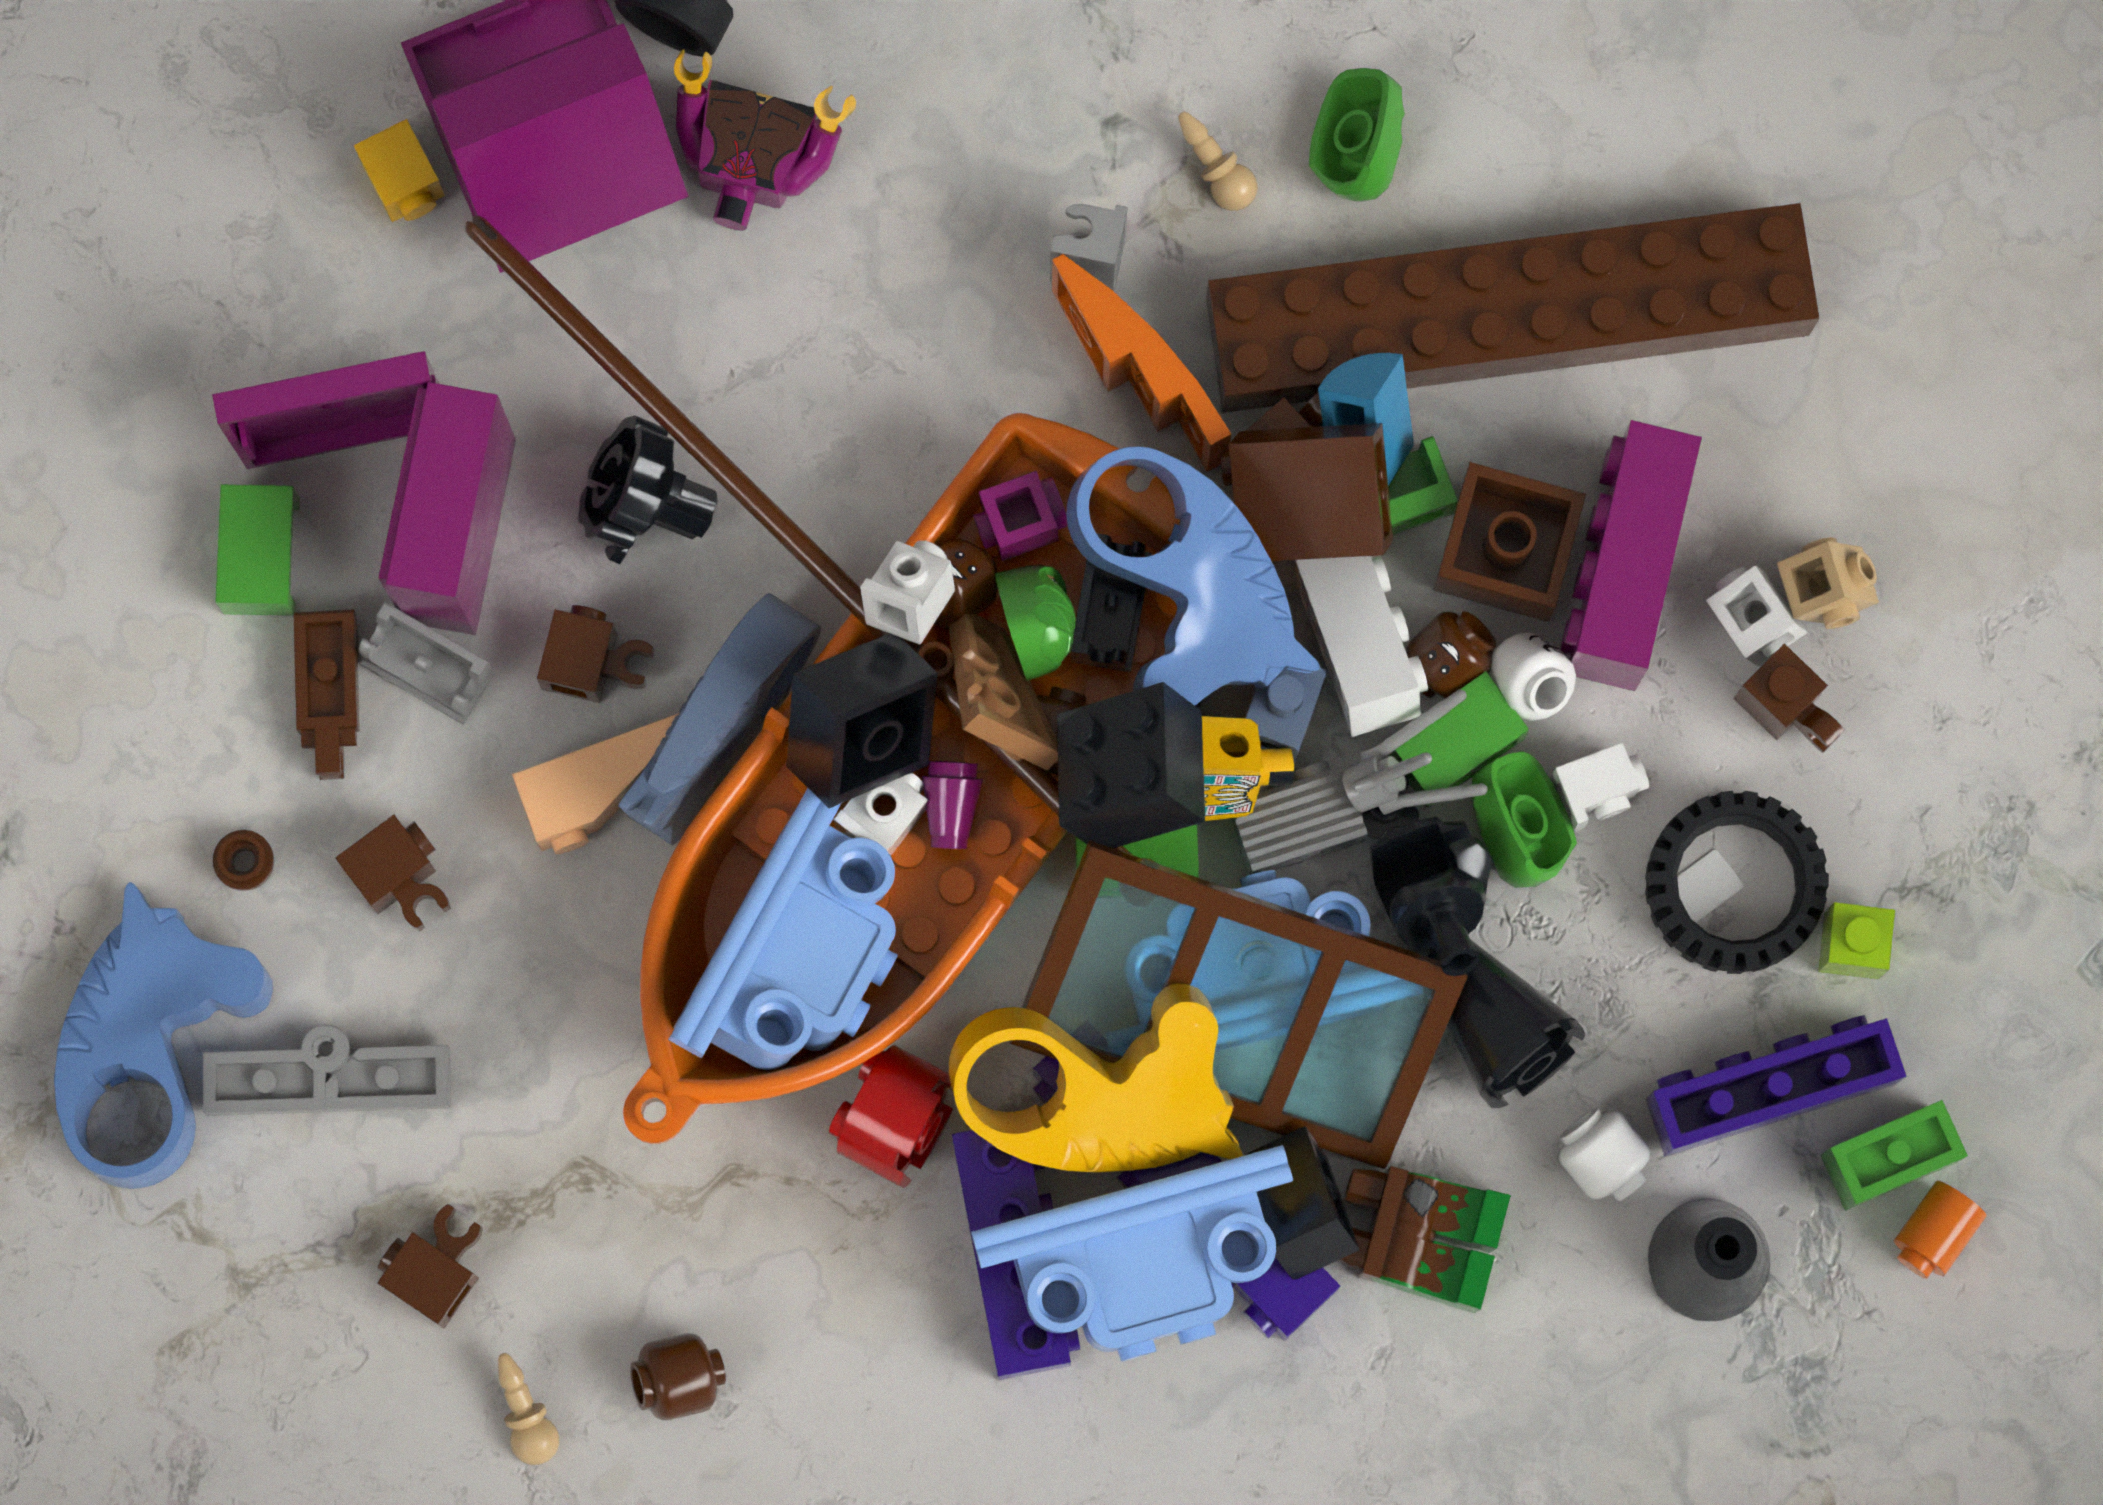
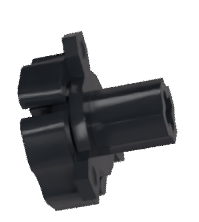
(641, 490)

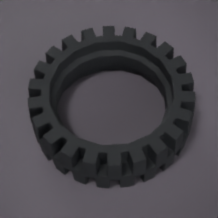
(1780, 825)

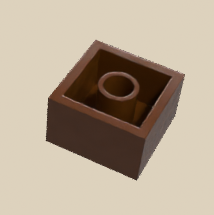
(1509, 542)

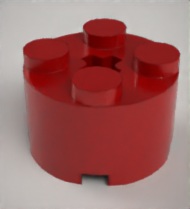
(893, 1115)

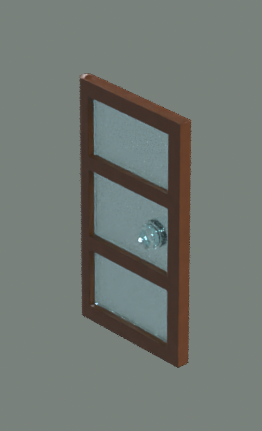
(1307, 1012)

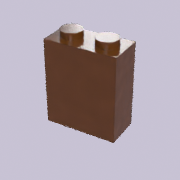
(1313, 490)

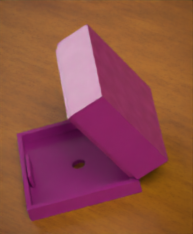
(546, 120)
(448, 477)

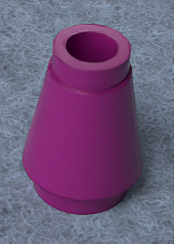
(951, 802)

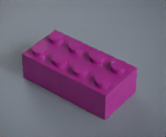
(1633, 554)

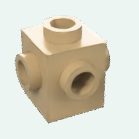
(1829, 582)

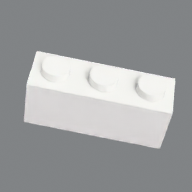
(1361, 640)

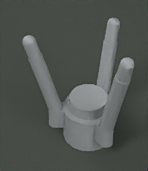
(1381, 778)

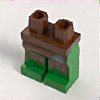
(1403, 1230)

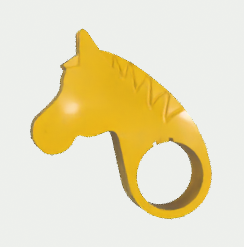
(1108, 1116)

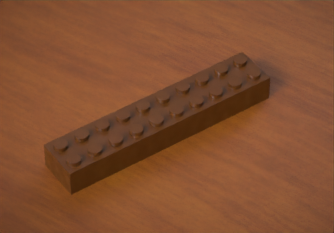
(1517, 304)

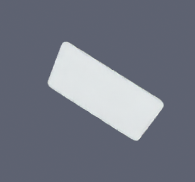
(1707, 885)

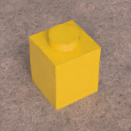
(400, 172)

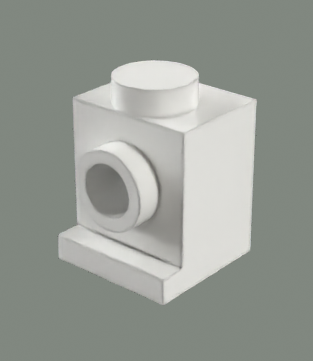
(908, 590)
(1732, 603)
(1599, 784)
(860, 819)

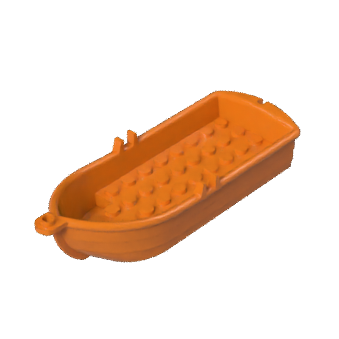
(940, 897)

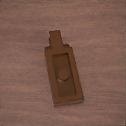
(327, 686)

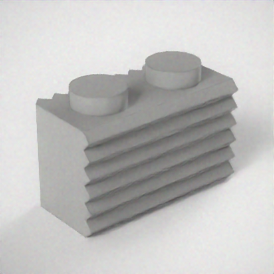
(1299, 821)

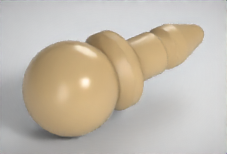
(1231, 183)
(533, 1436)

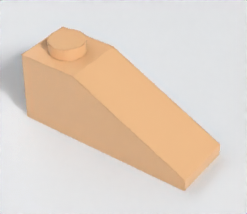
(583, 788)

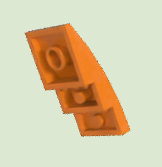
(1130, 350)

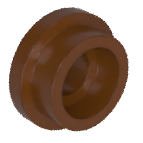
(230, 847)

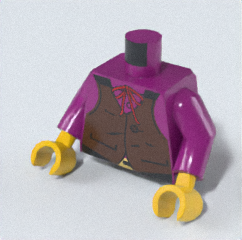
(752, 142)

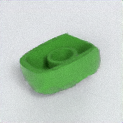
(1358, 134)
(1037, 616)
(1522, 820)

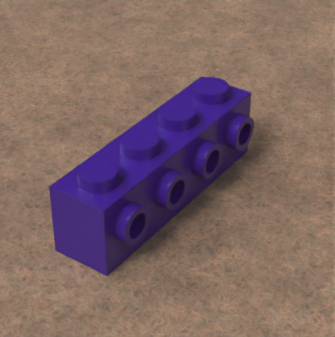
(1775, 1086)
(995, 1192)

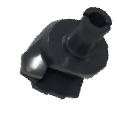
(1434, 887)

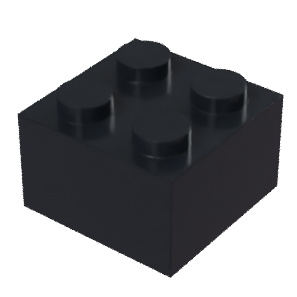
(861, 719)
(1131, 767)

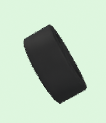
(680, 23)

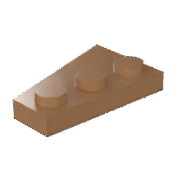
(996, 696)

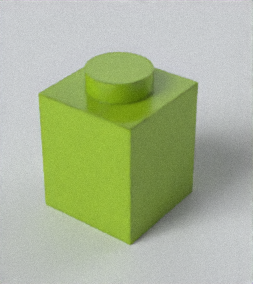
(1856, 940)

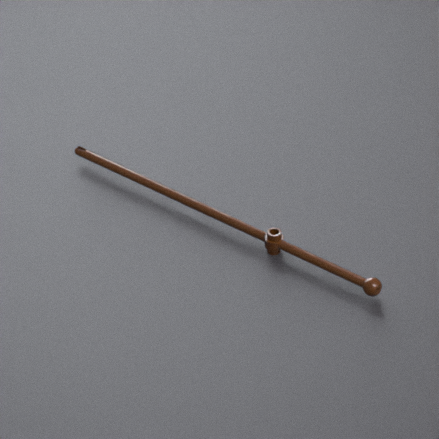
(731, 476)

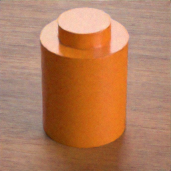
(1938, 1230)

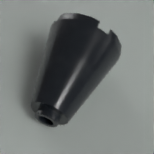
(1508, 1031)
(1690, 1272)

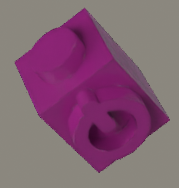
(1020, 515)

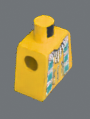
(1238, 766)

